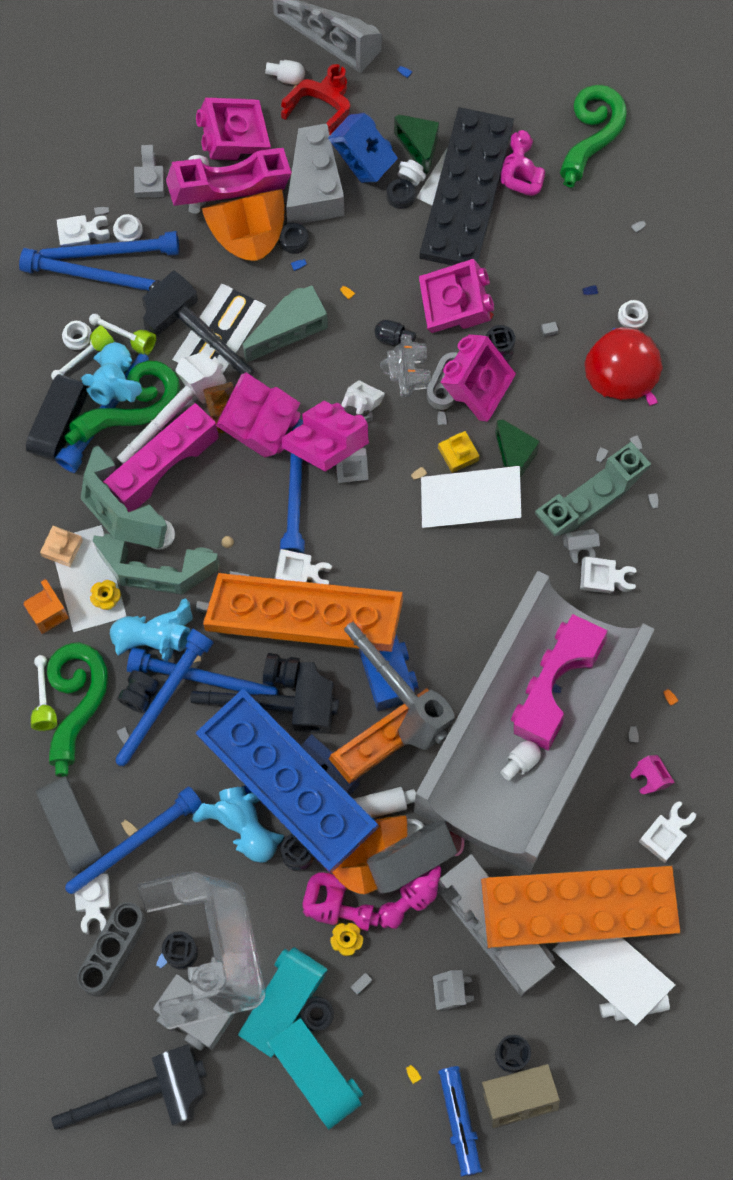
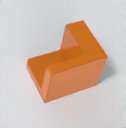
(46, 608)

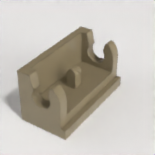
(520, 1096)

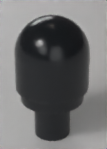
(391, 332)

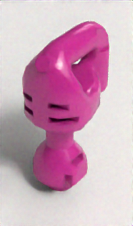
(519, 168)
(415, 894)
(333, 907)

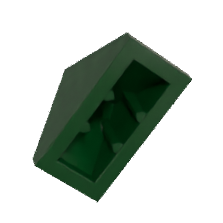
(418, 138)
(515, 446)

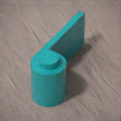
(285, 997)
(316, 1074)

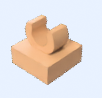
(61, 546)

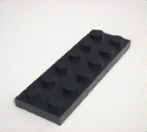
(466, 187)

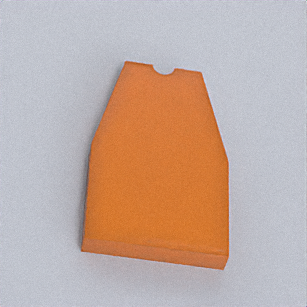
(670, 697)

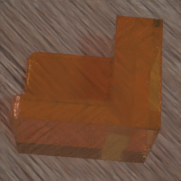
(216, 399)

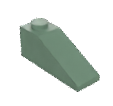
(290, 321)

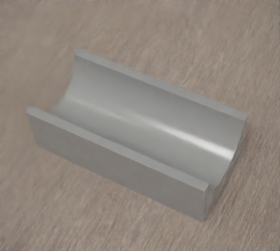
(465, 777)

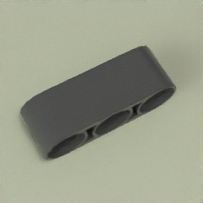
(69, 824)
(411, 857)
(111, 966)

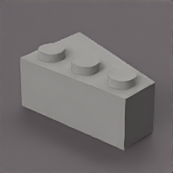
(315, 181)

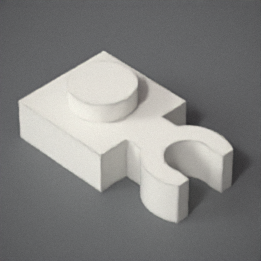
(78, 232)
(362, 397)
(297, 567)
(601, 576)
(665, 835)
(92, 900)

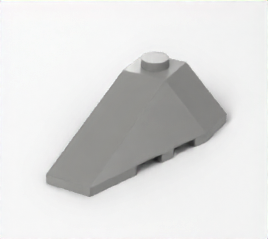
(337, 33)

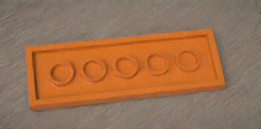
(302, 611)
(579, 906)

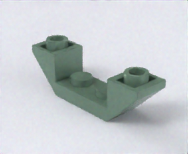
(577, 508)
(138, 526)
(196, 567)

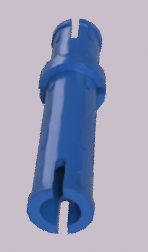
(469, 1163)

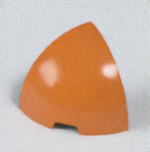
(248, 225)
(354, 871)

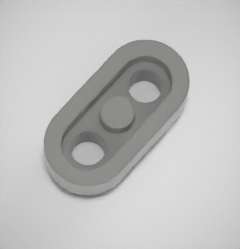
(435, 387)

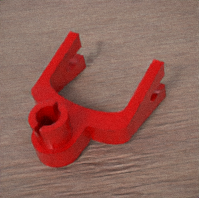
(329, 90)

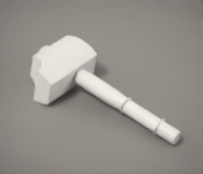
(197, 374)

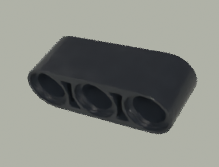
(58, 410)

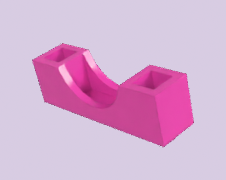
(195, 182)
(183, 438)
(576, 647)

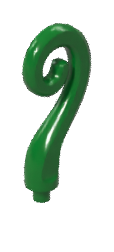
(576, 159)
(97, 419)
(64, 739)

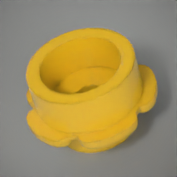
(110, 600)
(338, 943)

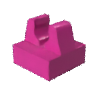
(655, 772)

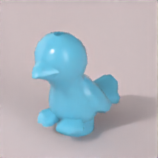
(110, 379)
(161, 633)
(239, 814)

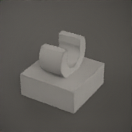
(353, 467)
(579, 541)
(450, 990)

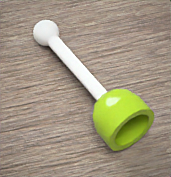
(98, 340)
(141, 340)
(43, 716)

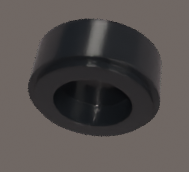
(401, 193)
(294, 238)

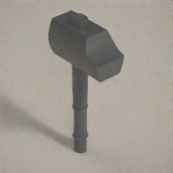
(427, 715)

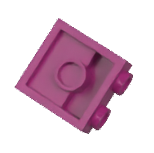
(232, 127)
(456, 296)
(478, 376)
(259, 415)
(327, 435)

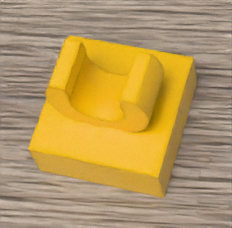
(458, 451)

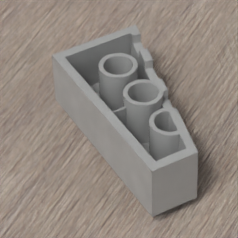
(462, 891)

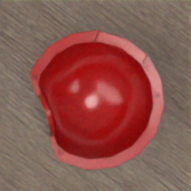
(623, 364)

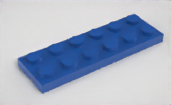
(287, 780)

